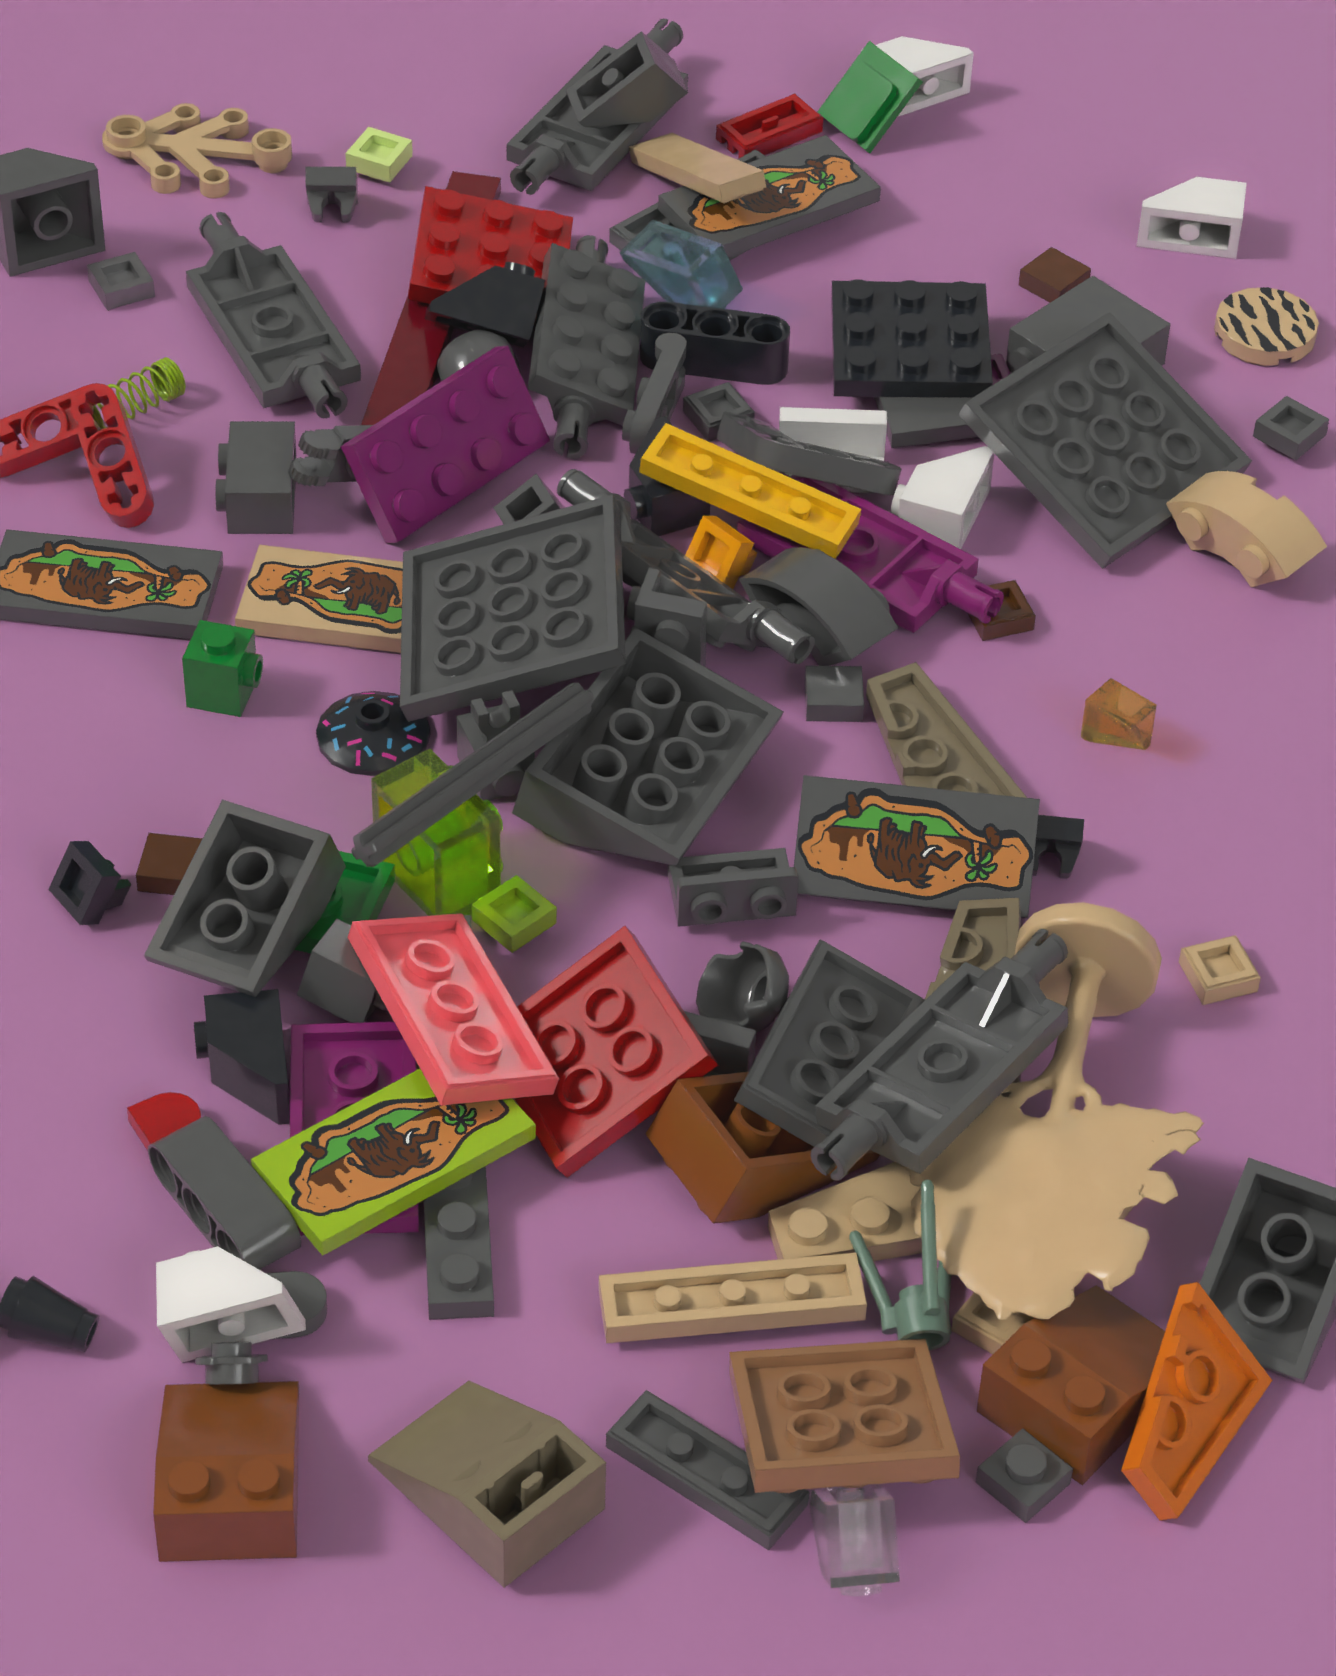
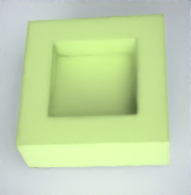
(379, 154)

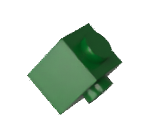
(221, 668)

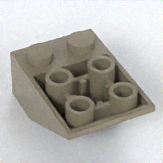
(496, 1477)

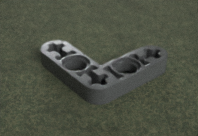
(777, 451)

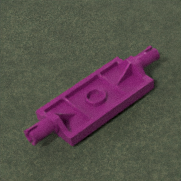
(899, 560)

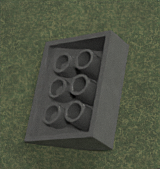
(647, 757)

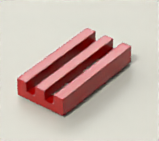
(770, 127)

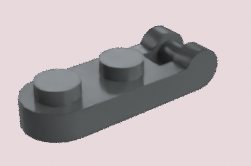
(660, 392)

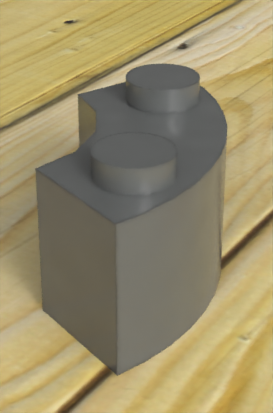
(823, 601)

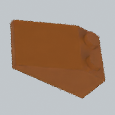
(730, 1155)
(1074, 1379)
(227, 1472)

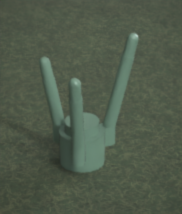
(922, 1307)

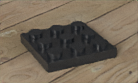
(910, 339)

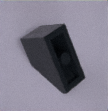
(495, 300)
(657, 504)
(246, 1050)

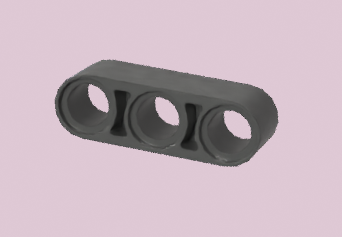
(224, 1194)

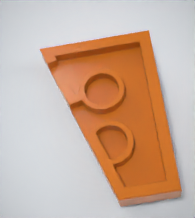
(1193, 1403)

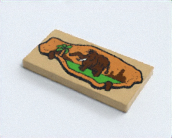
(324, 598)

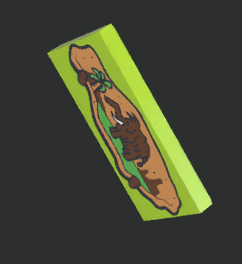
(385, 1157)

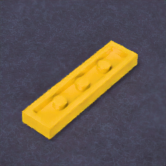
(750, 490)

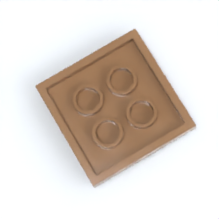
(842, 1416)

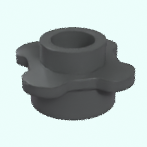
(231, 1363)

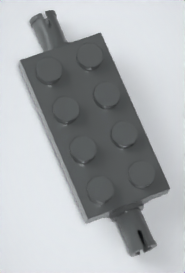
(562, 148)
(271, 322)
(586, 341)
(729, 614)
(944, 1063)

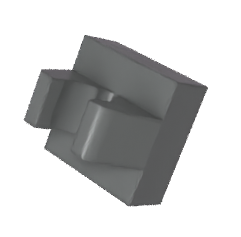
(331, 186)

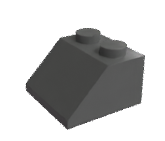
(47, 210)

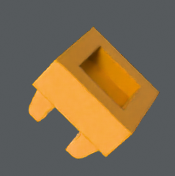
(721, 550)

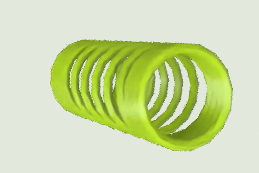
(166, 379)

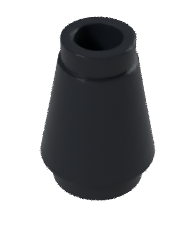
(45, 1316)

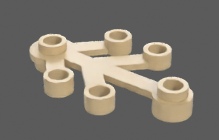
(138, 140)

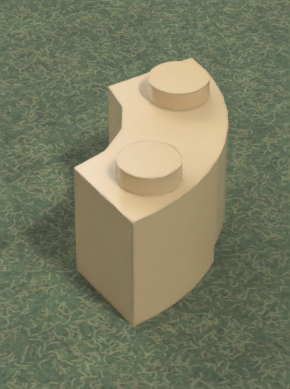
(1245, 526)

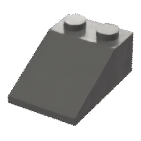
(246, 899)
(1277, 1267)

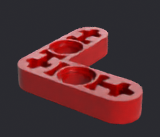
(78, 431)

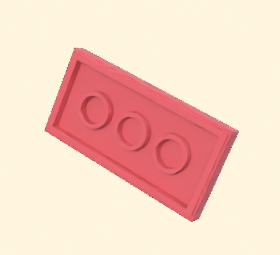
(452, 1009)

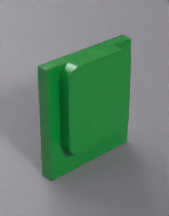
(869, 97)

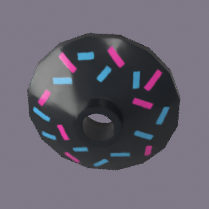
(370, 733)

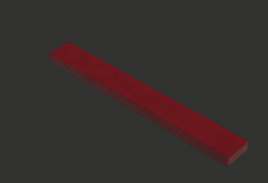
(417, 342)

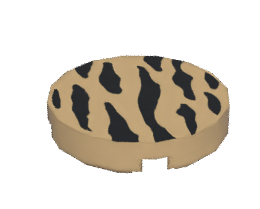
(1266, 326)

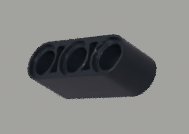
(720, 341)

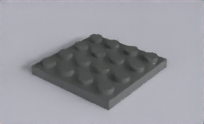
(1101, 437)
(512, 608)

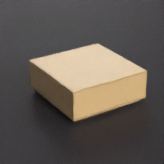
(1219, 970)

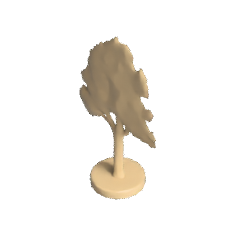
(1042, 1198)

